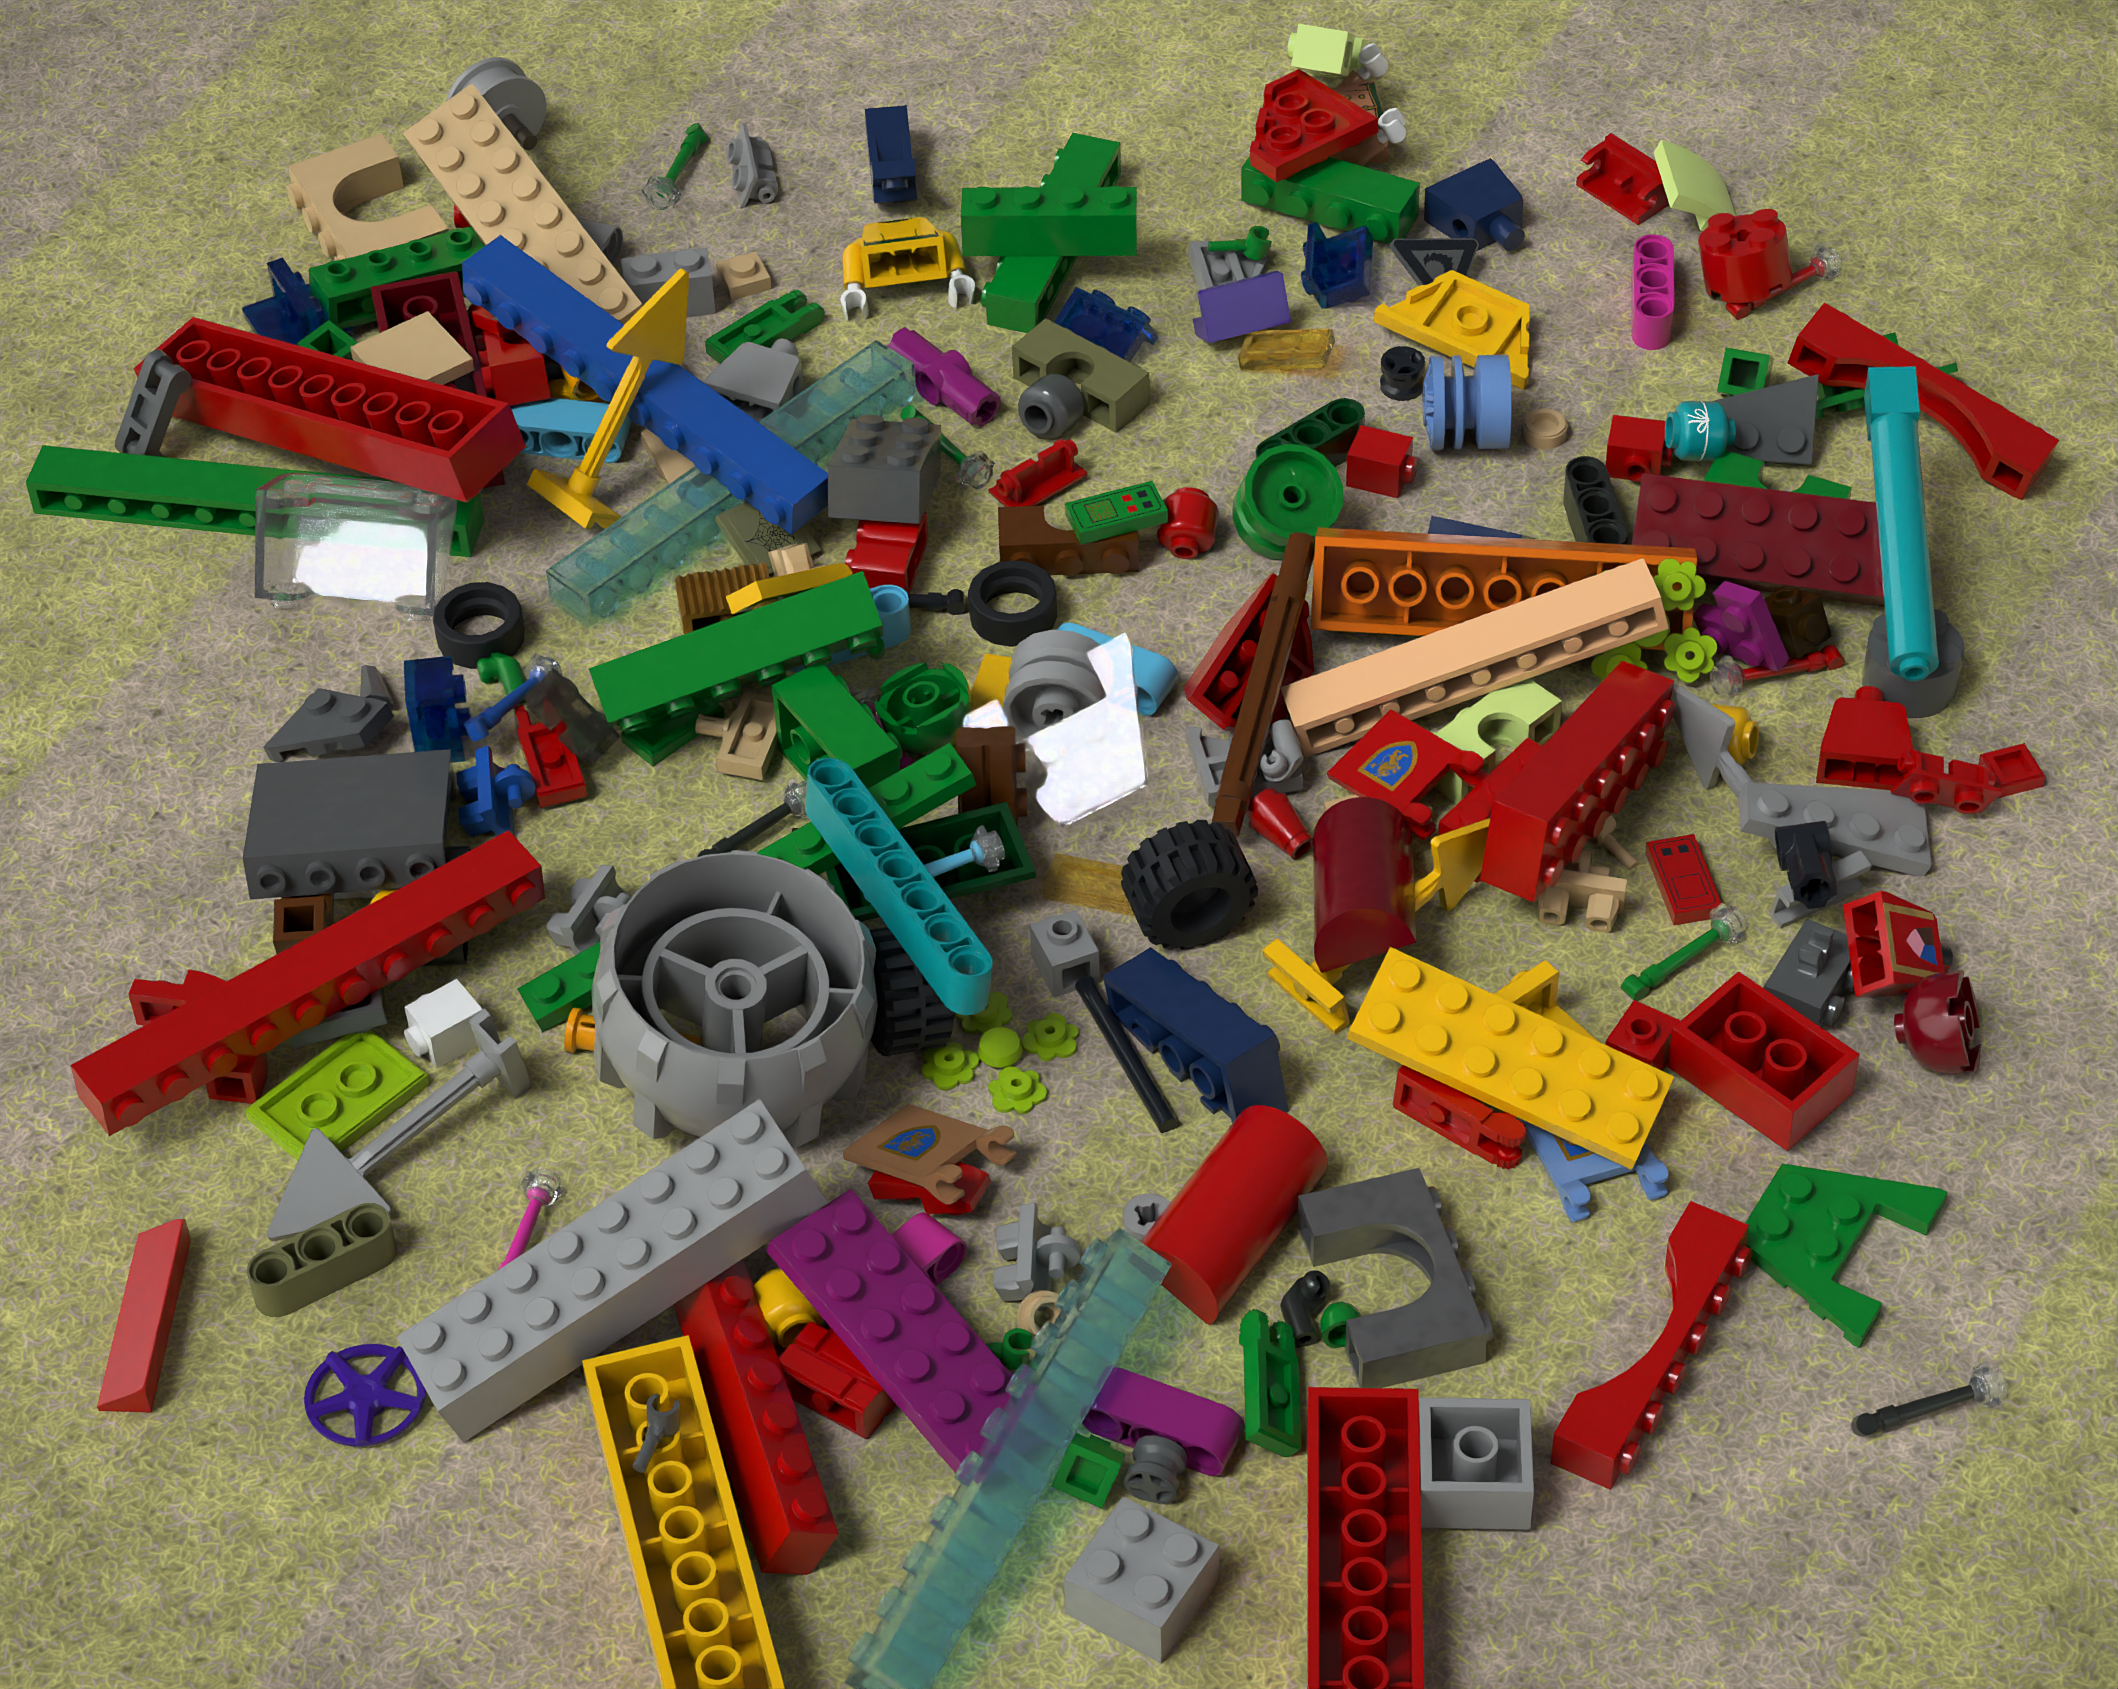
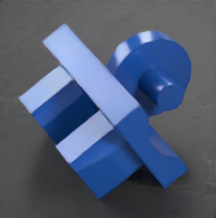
(496, 792)

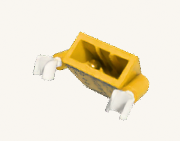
(901, 254)

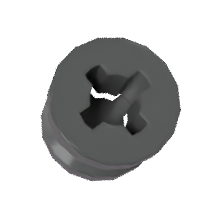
(1155, 1469)

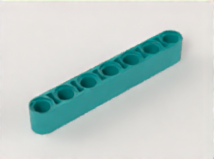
(899, 886)

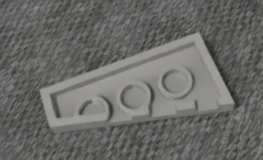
(1880, 824)

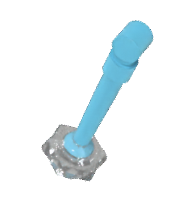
(984, 849)

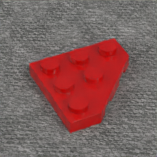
(1304, 125)

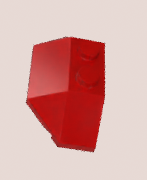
(1223, 673)

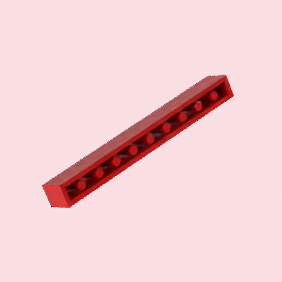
(307, 983)

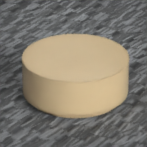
(1544, 428)

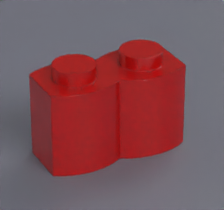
(889, 552)

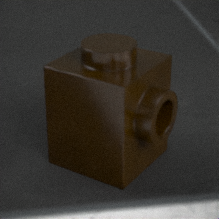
(1798, 620)

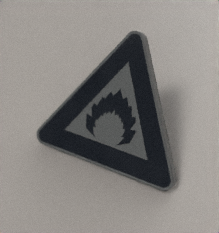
(1434, 256)

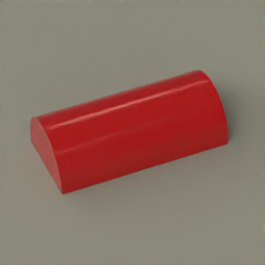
(1235, 1207)

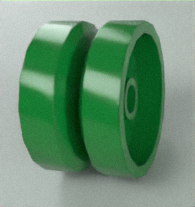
(1285, 494)

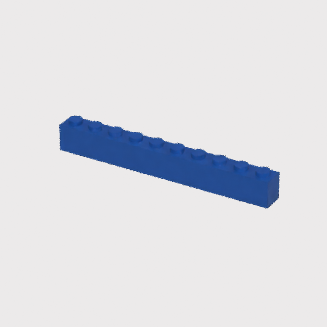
(670, 399)

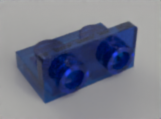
(1105, 324)

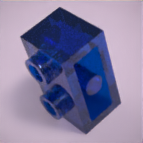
(434, 705)

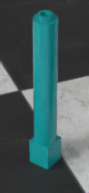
(1901, 517)

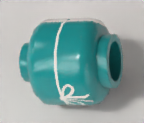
(1699, 430)

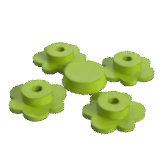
(1675, 644)
(999, 1049)

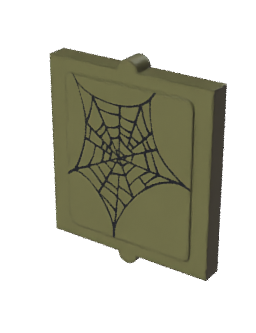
(755, 536)

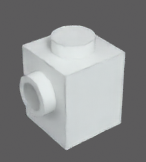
(441, 1023)

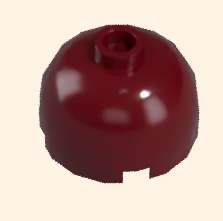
(1941, 1023)

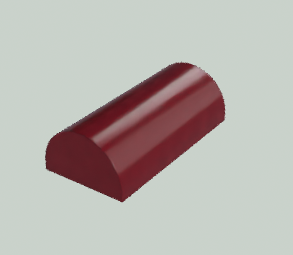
(1362, 882)

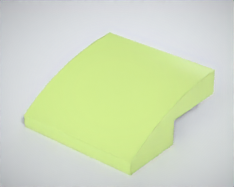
(1692, 183)

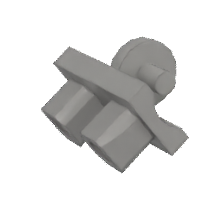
(592, 904)
(1040, 1255)

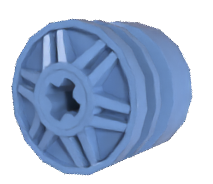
(1468, 402)

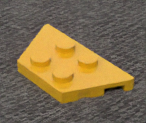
(1463, 320)

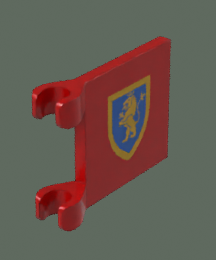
(1401, 765)

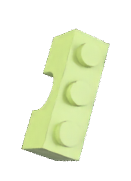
(1325, 51)
(1499, 718)

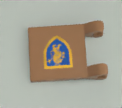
(925, 1147)

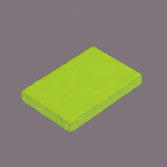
(338, 1092)

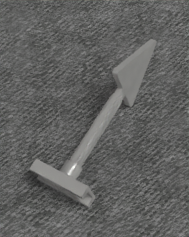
(1707, 739)
(330, 1183)

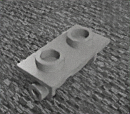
(751, 168)

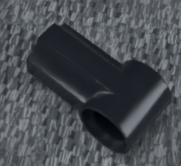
(1807, 858)

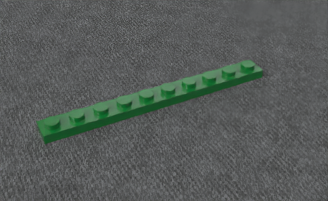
(902, 798)

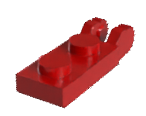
(549, 761)
(1460, 1118)

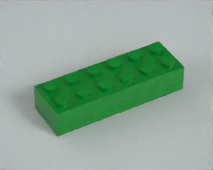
(737, 653)

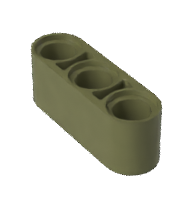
(322, 1260)

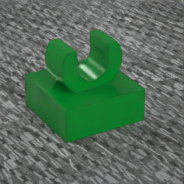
(1088, 1469)

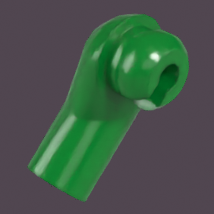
(501, 668)

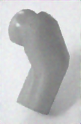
(1287, 753)

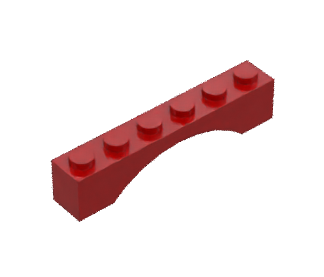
(2001, 444)
(1607, 1421)

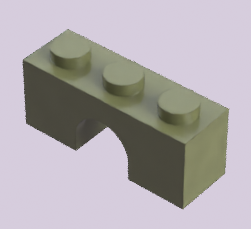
(1110, 385)

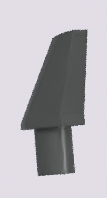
(373, 685)

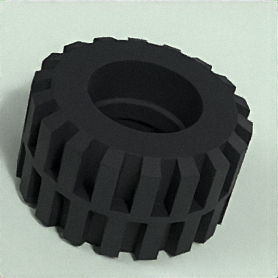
(1189, 884)
(908, 1009)

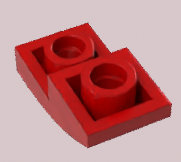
(973, 1182)

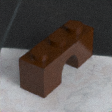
(1029, 538)

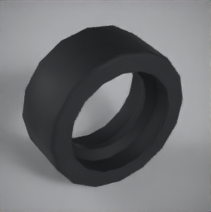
(1005, 578)
(472, 601)

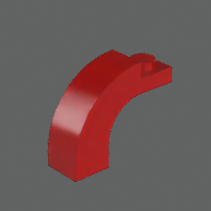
(159, 997)

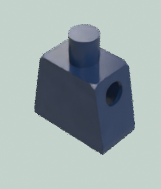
(1477, 206)

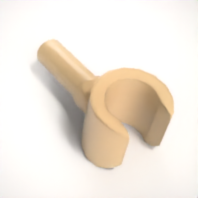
(1610, 843)

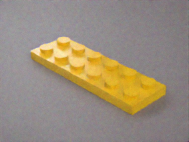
(1510, 1058)

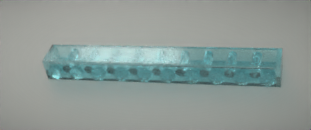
(682, 515)
(1010, 1469)

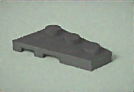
(1775, 422)

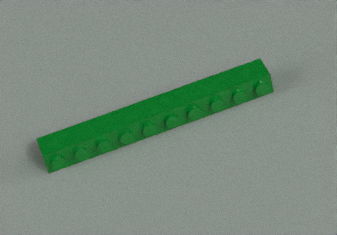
(176, 492)

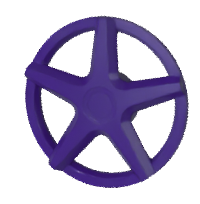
(363, 1394)

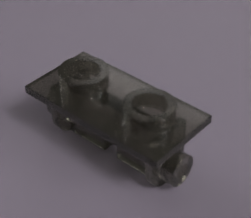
(559, 700)

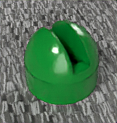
(1334, 1323)

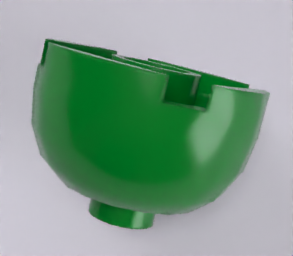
(924, 706)

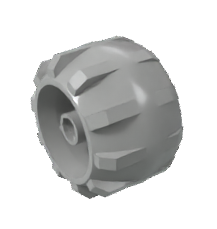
(729, 950)

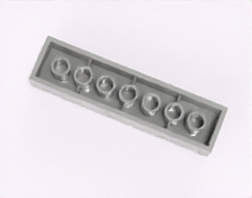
(610, 1271)

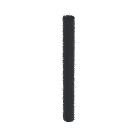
(1126, 1054)

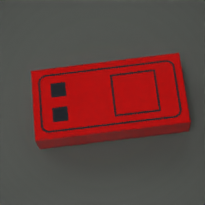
(1682, 878)

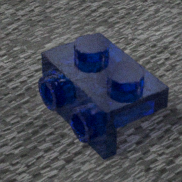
(1337, 266)

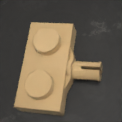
(747, 736)

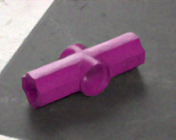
(946, 378)

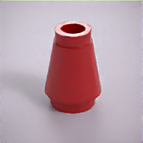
(1279, 823)

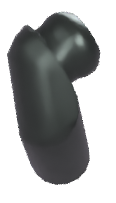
(1302, 1303)

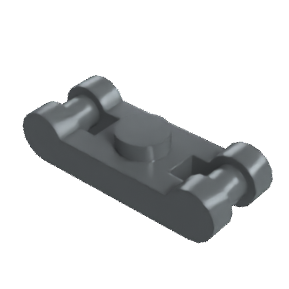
(152, 405)

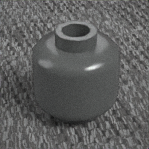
(1051, 406)

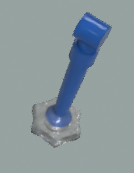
(534, 671)

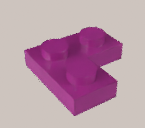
(1742, 627)

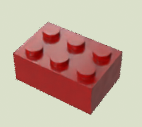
(1763, 1060)

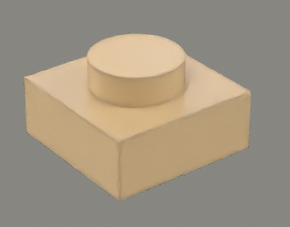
(743, 275)

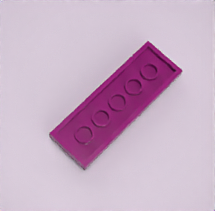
(895, 1323)

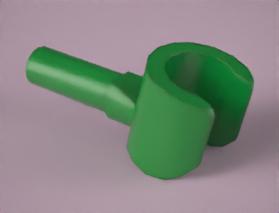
(1253, 247)
(1012, 1339)

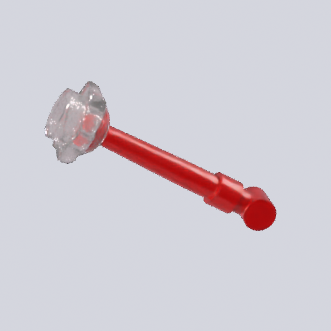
(1823, 264)
(1729, 677)

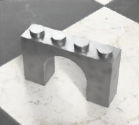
(1400, 1219)

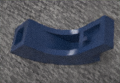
(890, 154)

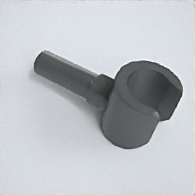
(659, 1426)

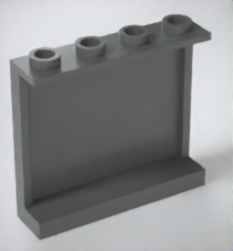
(347, 823)

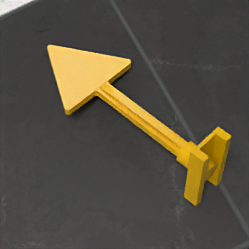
(650, 335)
(1457, 864)

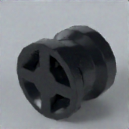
(1402, 373)

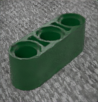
(1326, 430)

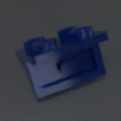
(291, 310)

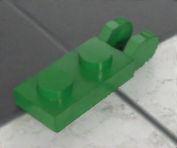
(763, 326)
(1270, 1384)

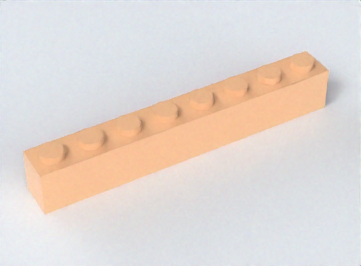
(1476, 656)

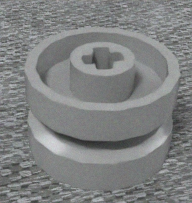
(1050, 680)

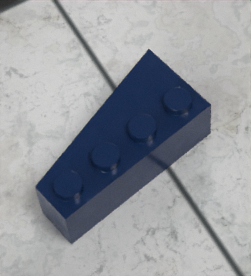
(1197, 1034)

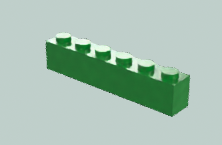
(1029, 284)

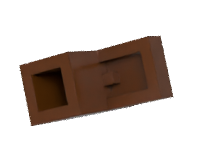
(300, 918)

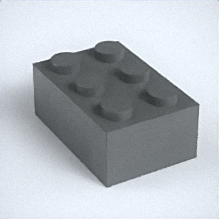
(884, 470)

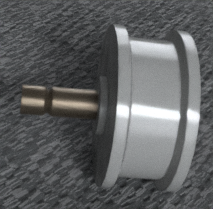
(510, 94)

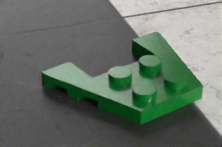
(1811, 1226)

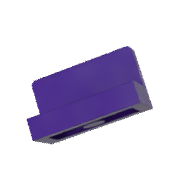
(1242, 307)

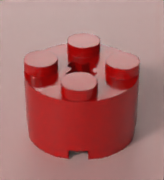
(1745, 255)

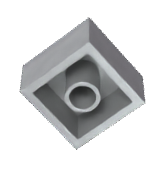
(1476, 1463)
(1141, 1579)

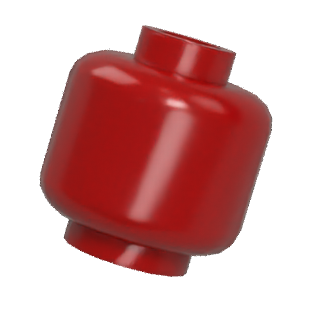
(1190, 523)

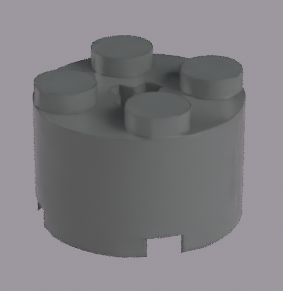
(1919, 697)

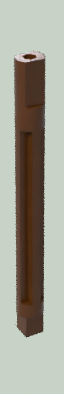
(1264, 683)

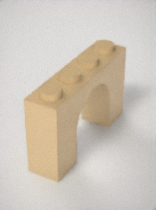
(349, 176)

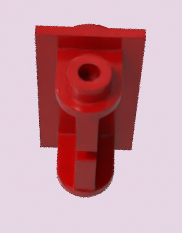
(1039, 480)
(1965, 788)

